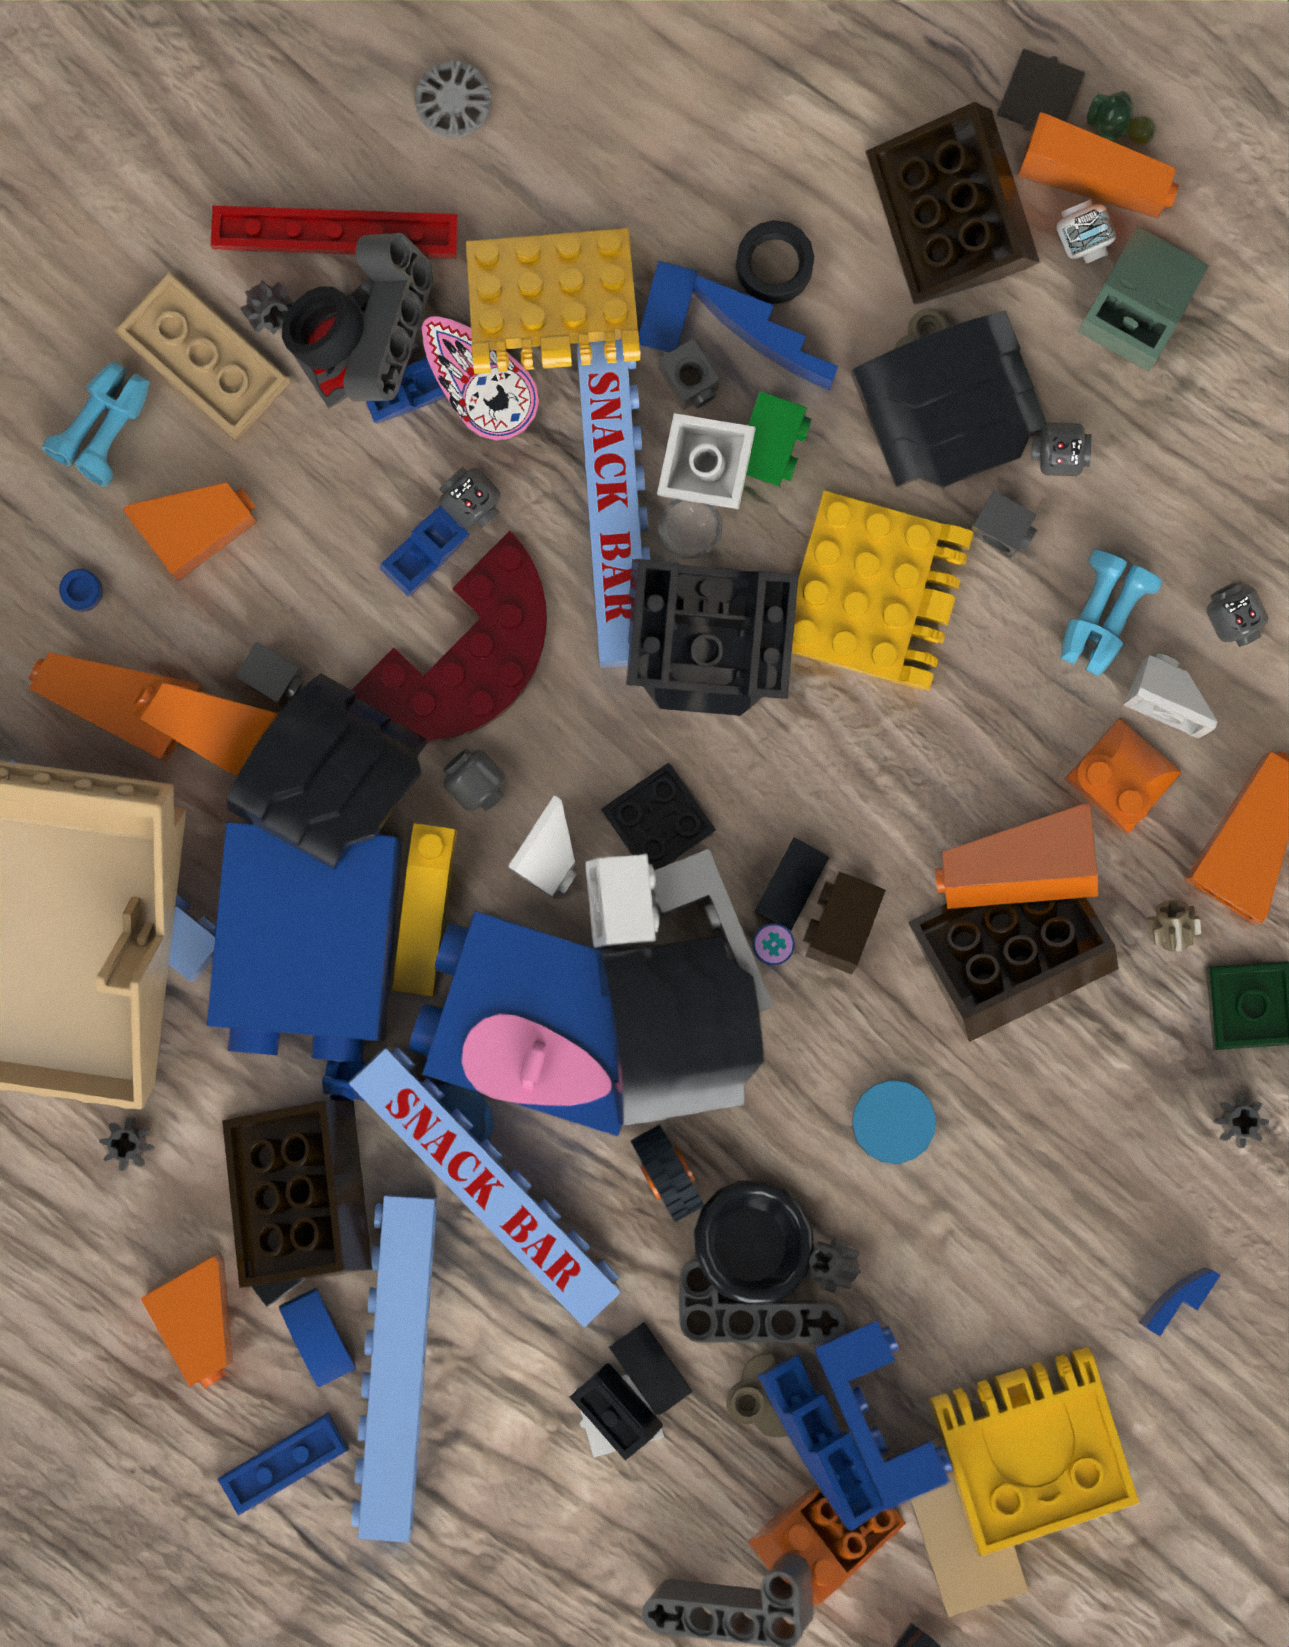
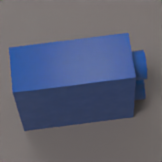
(303, 944)
(526, 975)

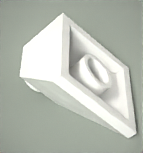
(706, 461)
(1170, 696)
(547, 853)

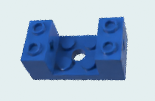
(906, 1473)

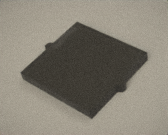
(1038, 87)

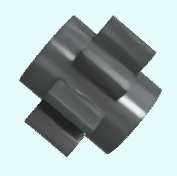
(267, 306)
(1250, 1130)
(118, 1153)
(834, 1265)

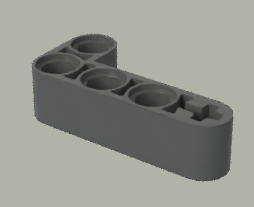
(391, 317)
(761, 1328)
(679, 1605)

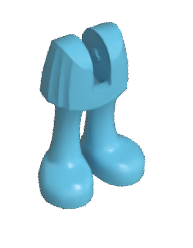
(102, 388)
(1136, 585)

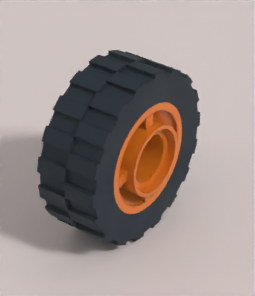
(667, 1173)

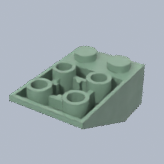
(1143, 298)

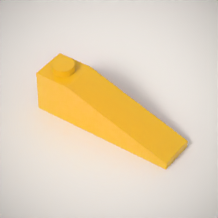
(424, 908)

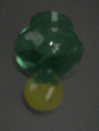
(1114, 118)

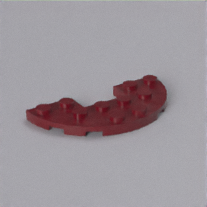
(485, 667)

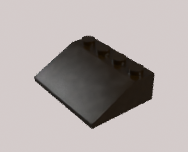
(952, 204)
(1012, 957)
(297, 1193)

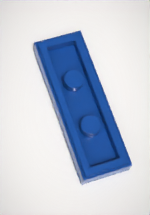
(283, 1464)

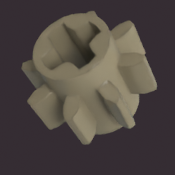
(1174, 925)

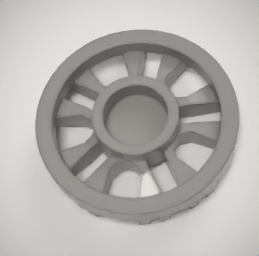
(453, 99)

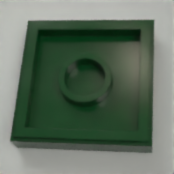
(1249, 1005)

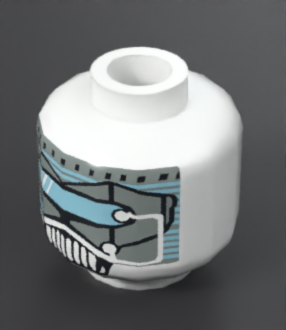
(1086, 231)

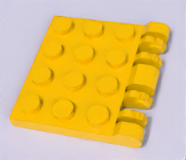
(551, 296)
(868, 587)
(1038, 1458)

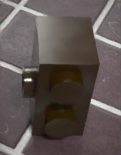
(844, 922)

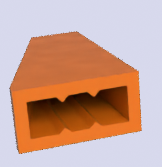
(1096, 168)
(104, 698)
(205, 723)
(1249, 844)
(1024, 864)

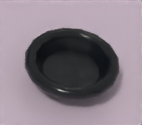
(753, 1242)

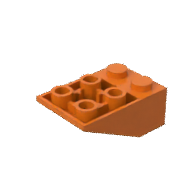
(820, 1537)

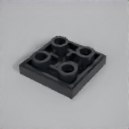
(658, 818)

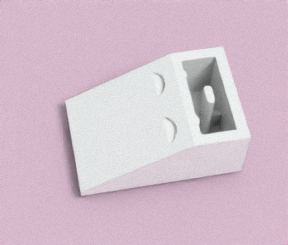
(621, 901)

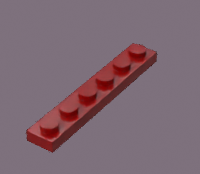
(327, 230)

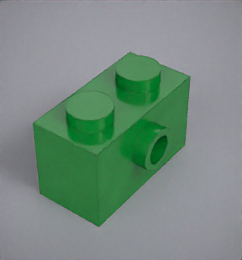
(777, 429)

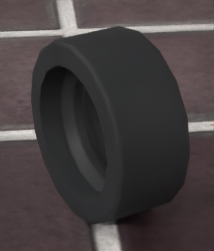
(781, 231)
(305, 316)

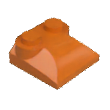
(1123, 776)

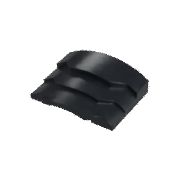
(951, 402)
(710, 635)
(327, 772)
(680, 1028)

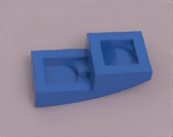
(667, 306)
(416, 391)
(424, 551)
(1190, 1290)
(317, 1337)

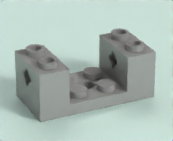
(697, 880)

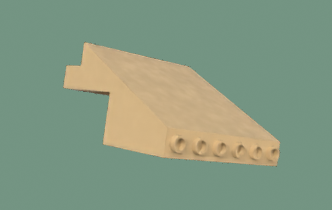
(85, 931)

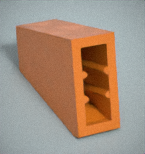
(192, 524)
(195, 1321)

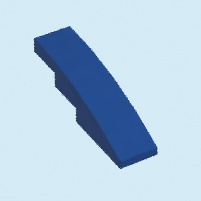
(751, 322)
(820, 1443)

